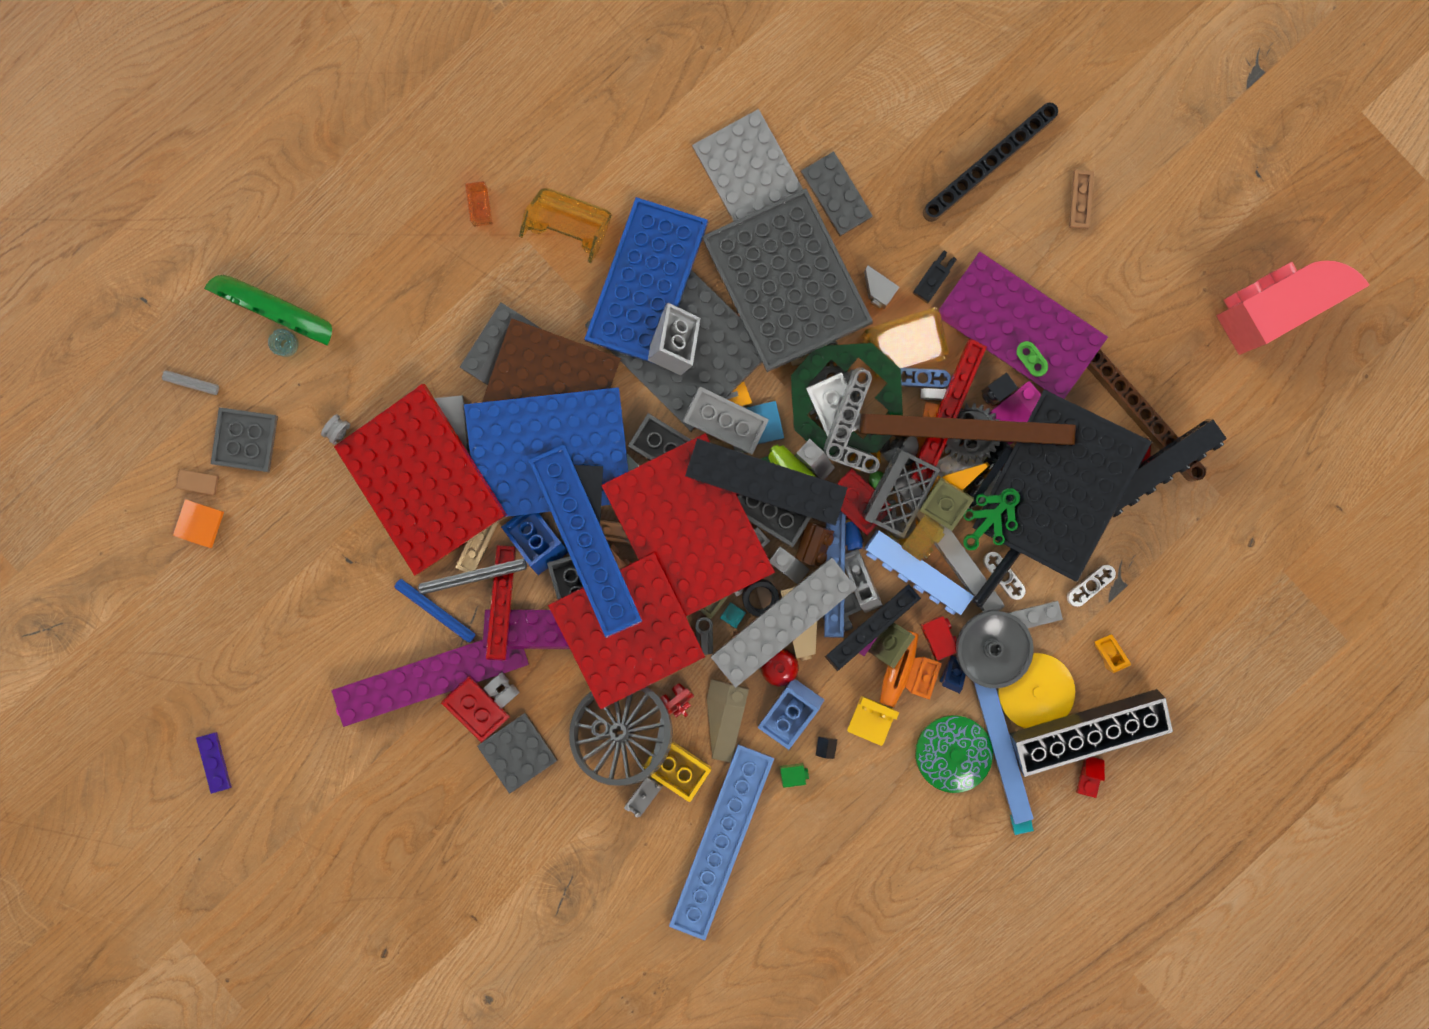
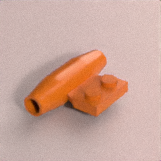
(913, 673)

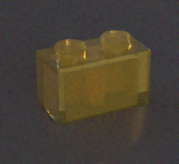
(923, 537)

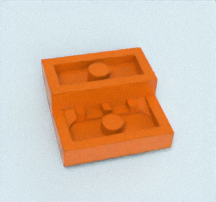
(198, 523)

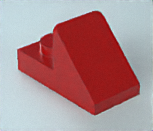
(1091, 774)

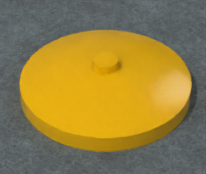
(1040, 695)

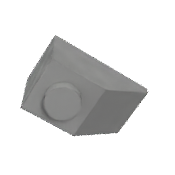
(879, 288)
(788, 565)

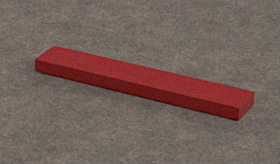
(500, 607)

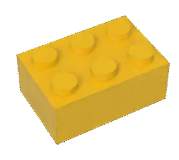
(681, 772)

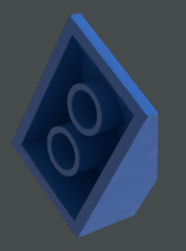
(534, 540)

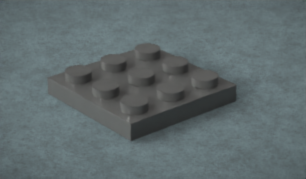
(244, 439)
(517, 753)

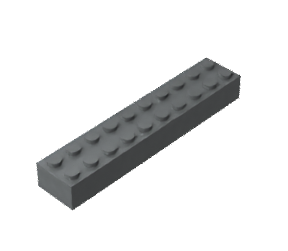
(657, 438)

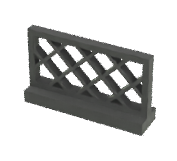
(886, 484)

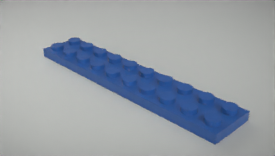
(585, 541)

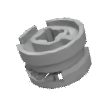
(335, 429)

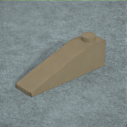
(725, 715)

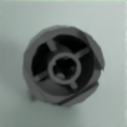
(907, 443)

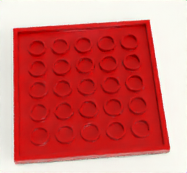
(638, 654)

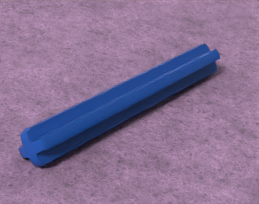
(434, 610)

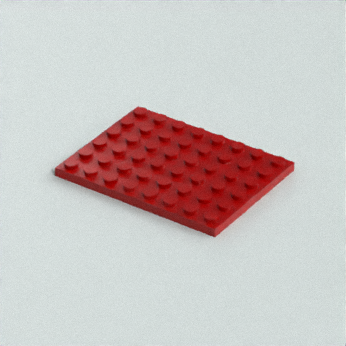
(420, 480)
(691, 528)

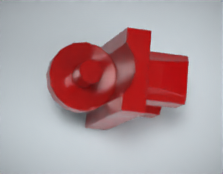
(680, 703)

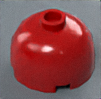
(780, 669)

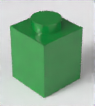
(794, 775)

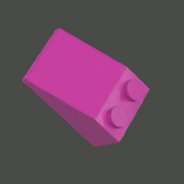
(1018, 405)

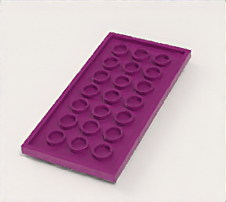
(1005, 311)

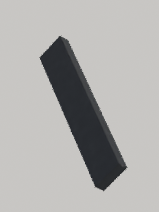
(872, 627)

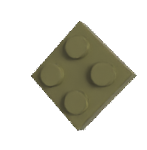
(946, 504)
(891, 644)

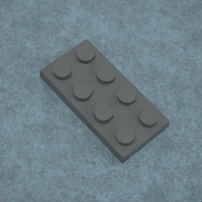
(836, 194)

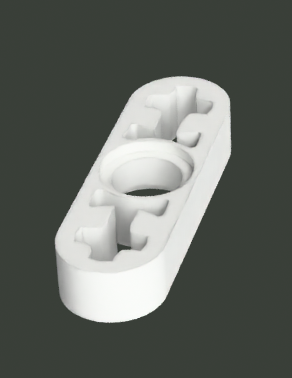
(1009, 589)
(1083, 598)

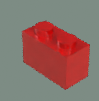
(939, 637)

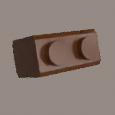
(815, 544)

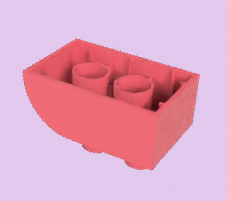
(1286, 301)

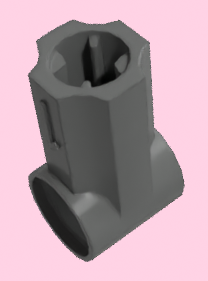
(705, 637)

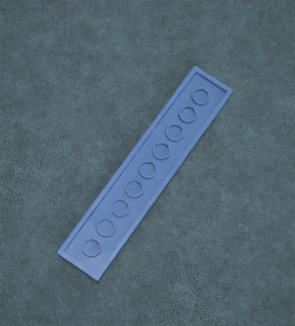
(721, 842)

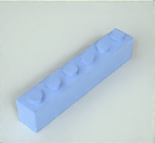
(918, 572)

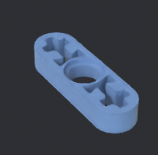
(936, 383)

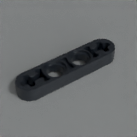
(998, 459)

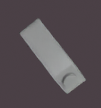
(859, 575)

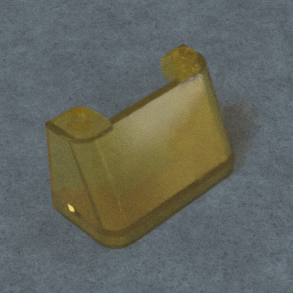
(910, 338)

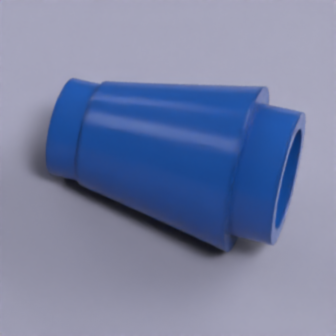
(853, 537)

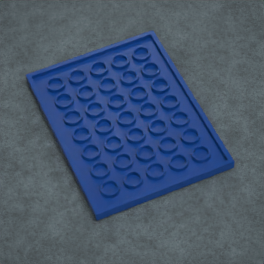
(513, 431)

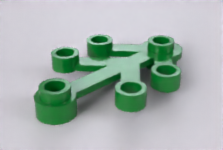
(992, 516)

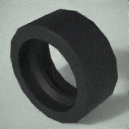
(746, 594)

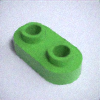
(1033, 358)

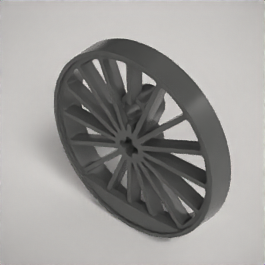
(620, 741)

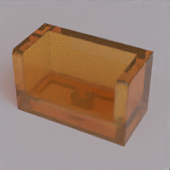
(478, 203)

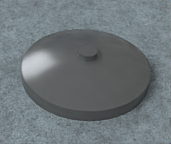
(994, 649)

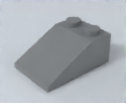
(675, 340)

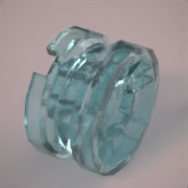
(290, 347)

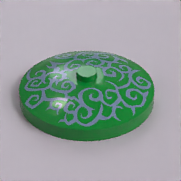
(953, 754)

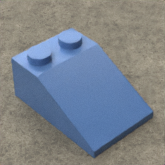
(791, 713)

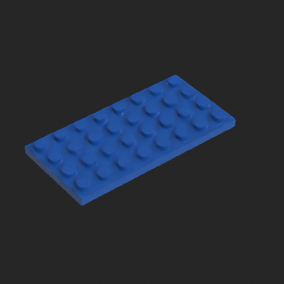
(645, 276)

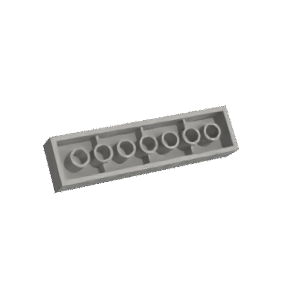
(783, 622)

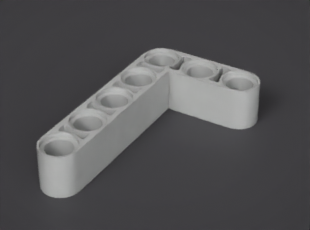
(848, 425)

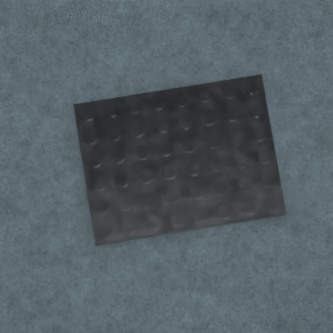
(1066, 489)

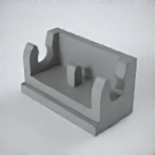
(643, 796)

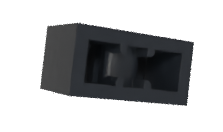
(998, 389)

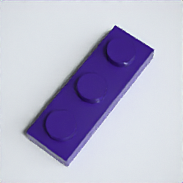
(213, 762)

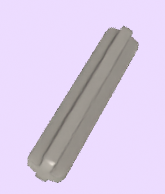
(190, 382)

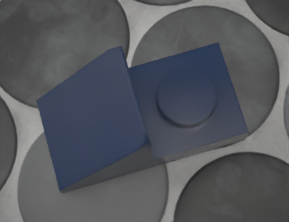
(953, 676)

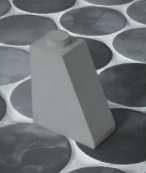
(815, 459)

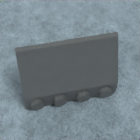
(485, 351)

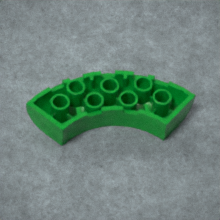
(271, 307)

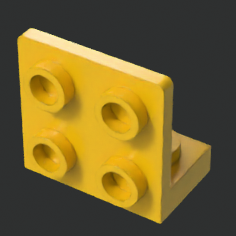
(872, 720)

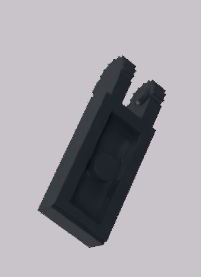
(933, 278)

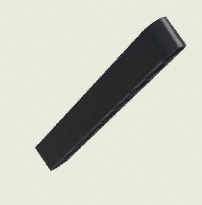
(996, 155)

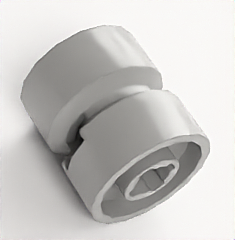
(506, 695)

